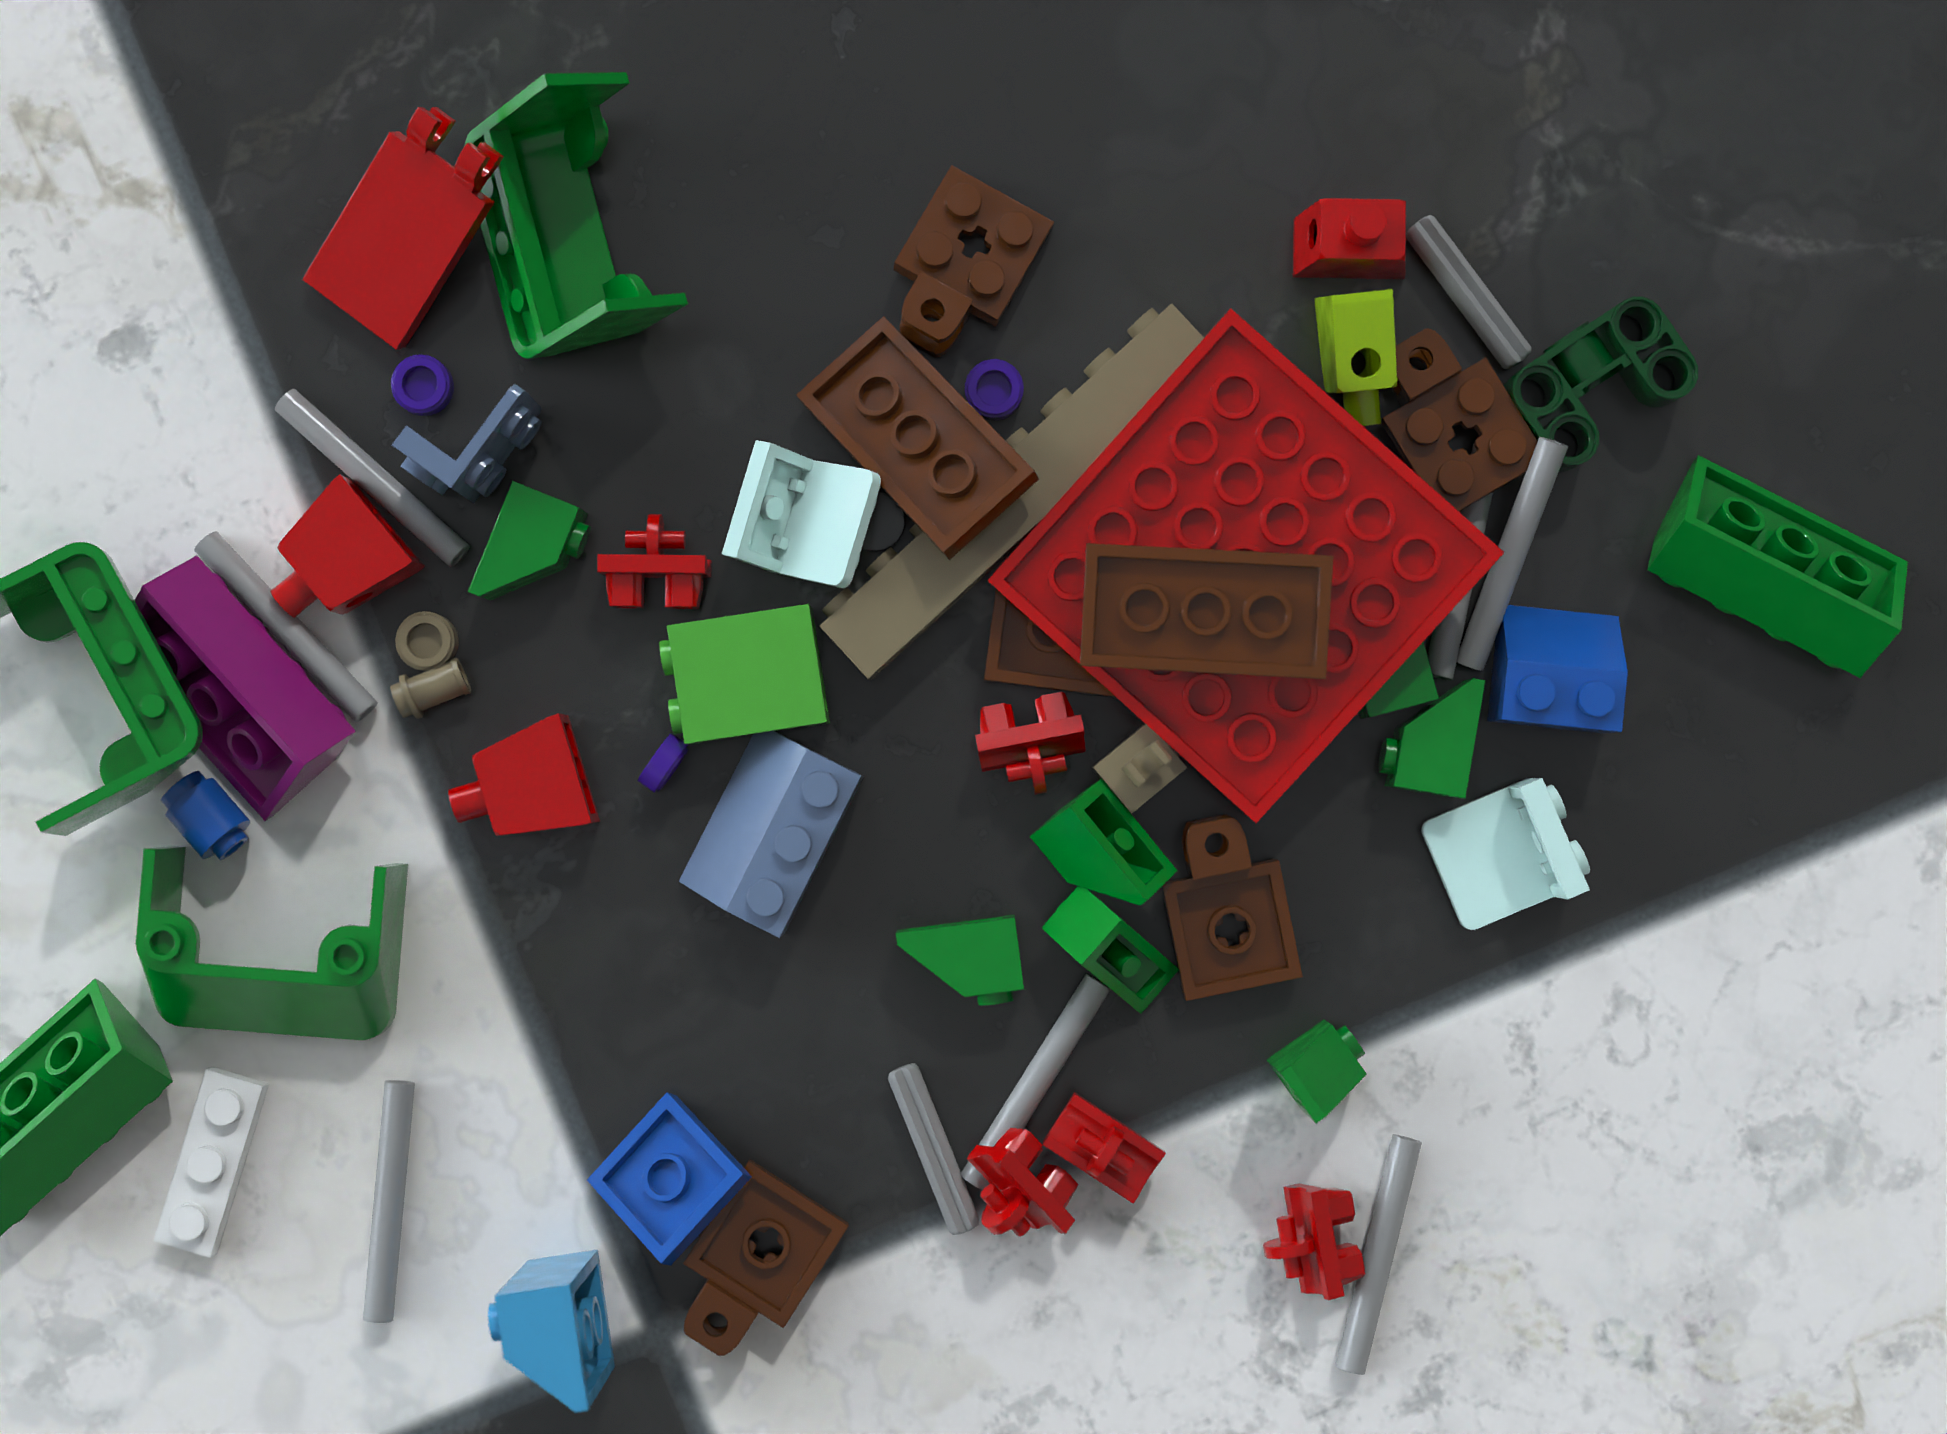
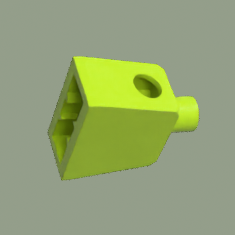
(1351, 325)

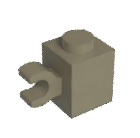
(1139, 767)

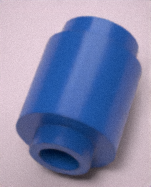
(206, 816)

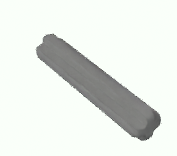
(1468, 292)
(933, 1149)

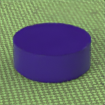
(422, 385)
(994, 389)
(663, 763)

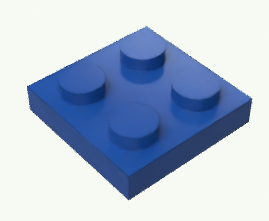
(669, 1179)

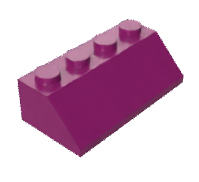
(255, 704)

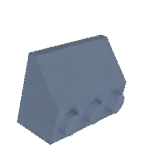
(770, 831)

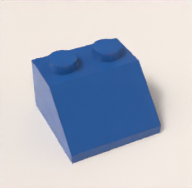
(1559, 670)

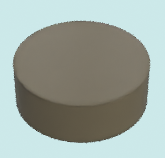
(426, 640)

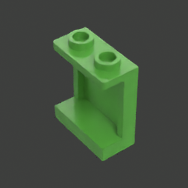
(745, 674)

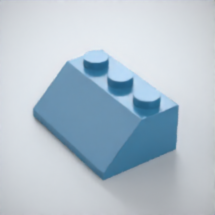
(557, 1326)

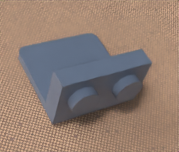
(480, 464)

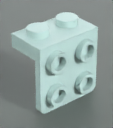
(802, 516)
(1506, 853)

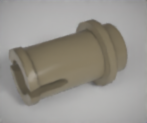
(429, 688)

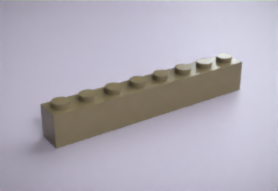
(921, 584)

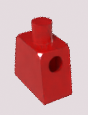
(1352, 239)
(342, 553)
(529, 782)

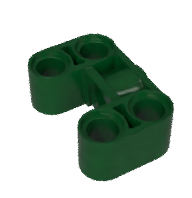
(1591, 357)

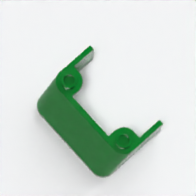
(547, 225)
(86, 594)
(345, 999)

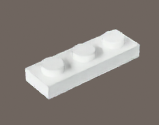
(211, 1162)

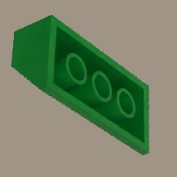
(1780, 568)
(71, 1094)

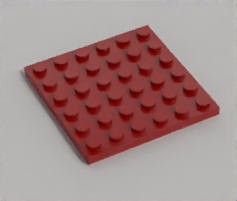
(1256, 461)

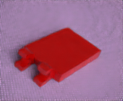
(404, 228)

